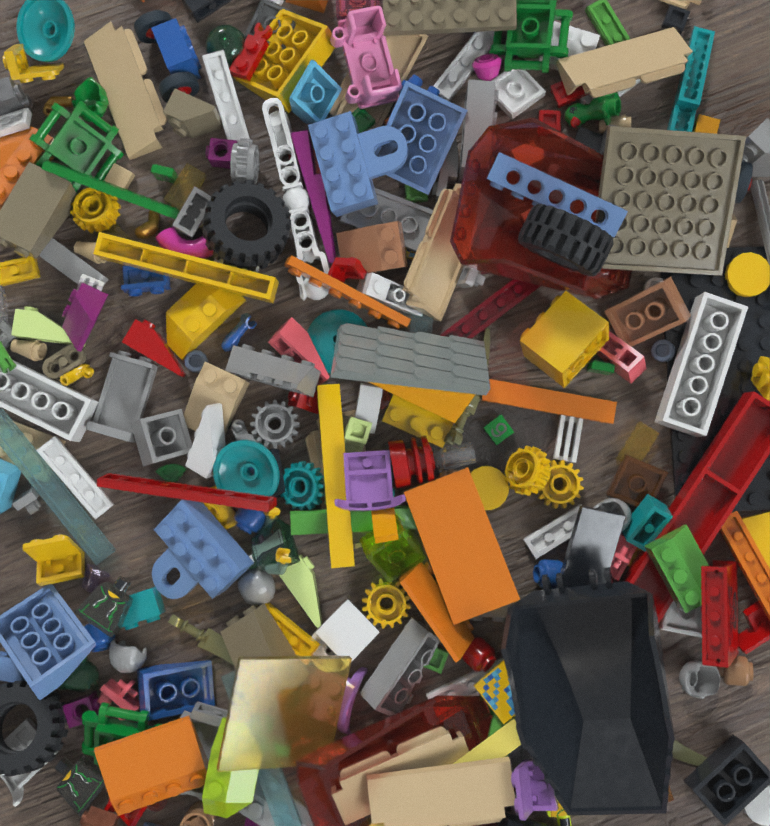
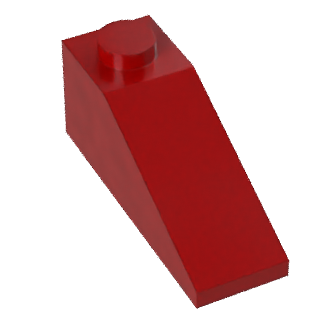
(151, 344)

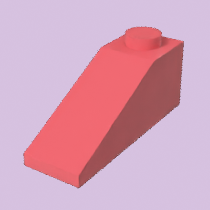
(295, 342)
(627, 360)

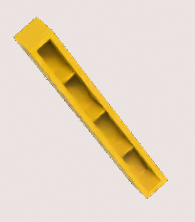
(186, 267)

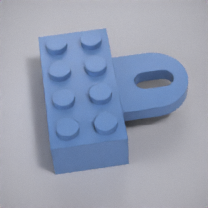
(350, 161)
(199, 551)

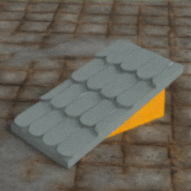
(418, 366)

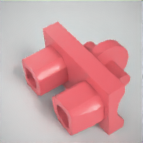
(622, 556)
(121, 694)

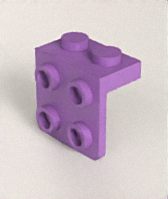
(532, 790)

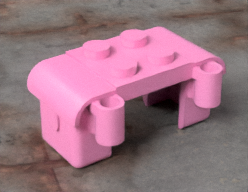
(367, 58)

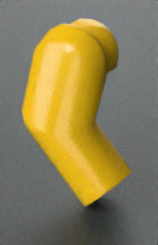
(77, 373)

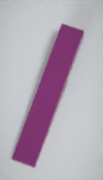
(316, 190)

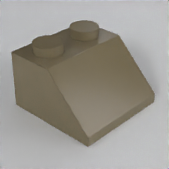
(191, 115)

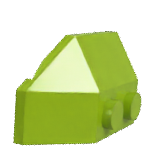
(228, 790)

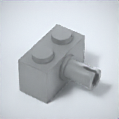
(192, 213)

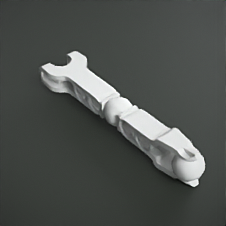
(295, 195)

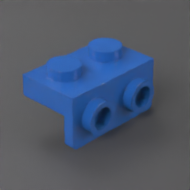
(141, 281)

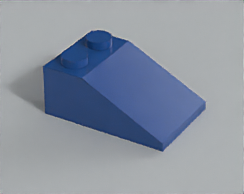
(175, 687)

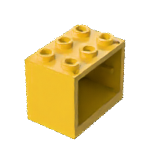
(564, 338)

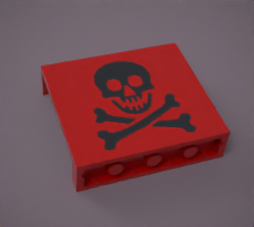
(719, 613)

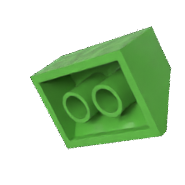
(679, 565)

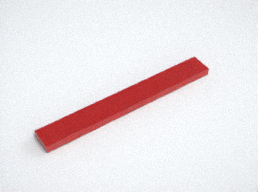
(187, 492)

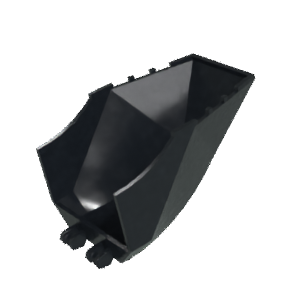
(592, 694)

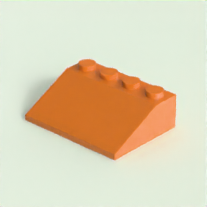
(15, 154)
(430, 602)
(152, 765)

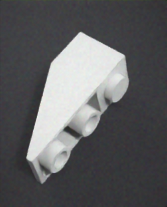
(386, 292)
(208, 441)

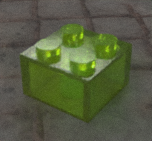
(395, 556)

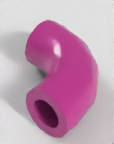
(171, 240)

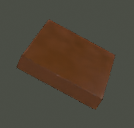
(636, 480)

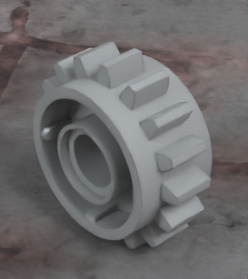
(245, 161)
(275, 412)

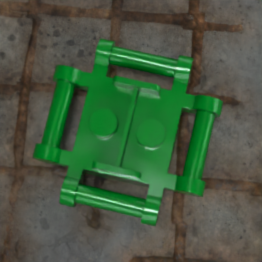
(533, 36)
(78, 143)
(111, 729)

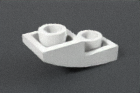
(369, 404)

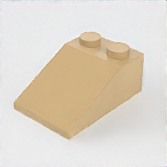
(214, 387)

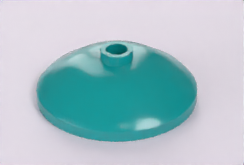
(37, 25)
(324, 330)
(233, 465)

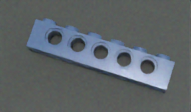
(498, 176)

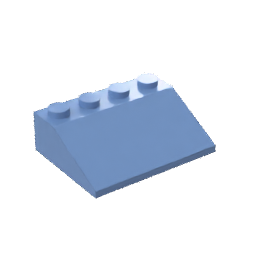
(429, 129)
(44, 640)

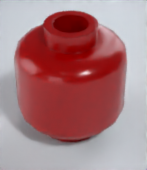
(479, 655)

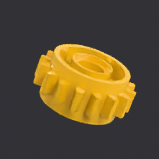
(100, 219)
(527, 470)
(570, 488)
(381, 614)

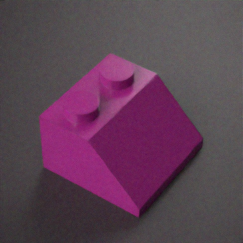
(82, 313)

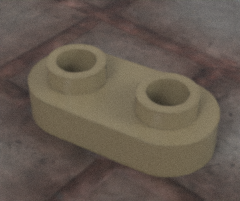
(65, 360)

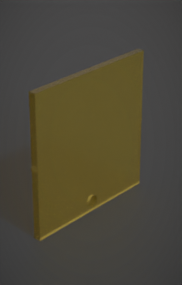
(281, 710)

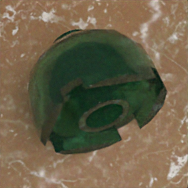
(227, 39)
(82, 678)

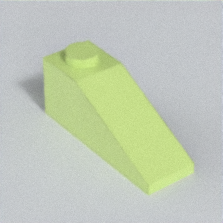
(33, 325)
(302, 584)

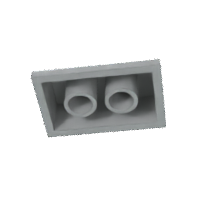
(758, 150)

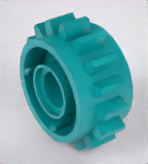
(313, 483)

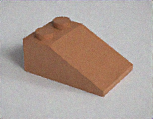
(376, 246)
(648, 313)

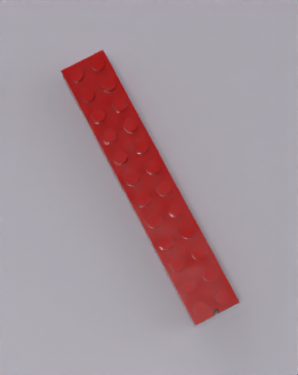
(712, 488)

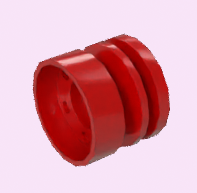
(411, 461)

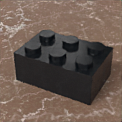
(729, 779)

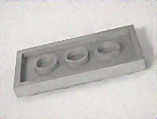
(392, 209)

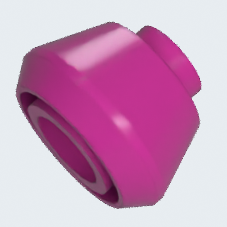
(487, 66)

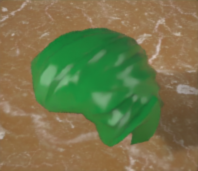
(93, 95)

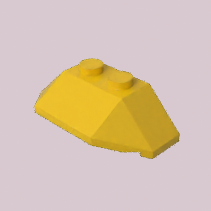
(198, 316)

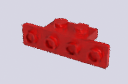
(758, 629)

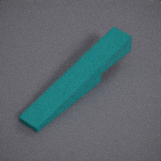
(691, 81)

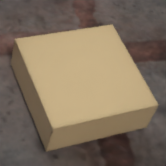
(119, 176)

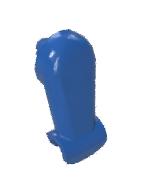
(237, 332)

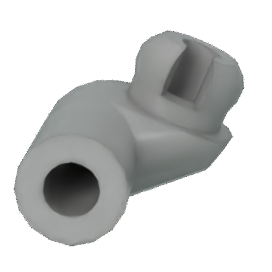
(240, 432)

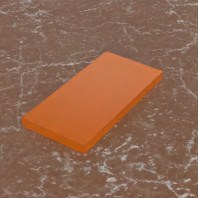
(461, 546)

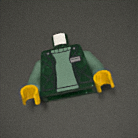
(274, 546)

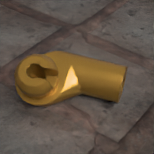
(64, 101)
(150, 227)

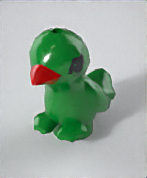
(598, 109)

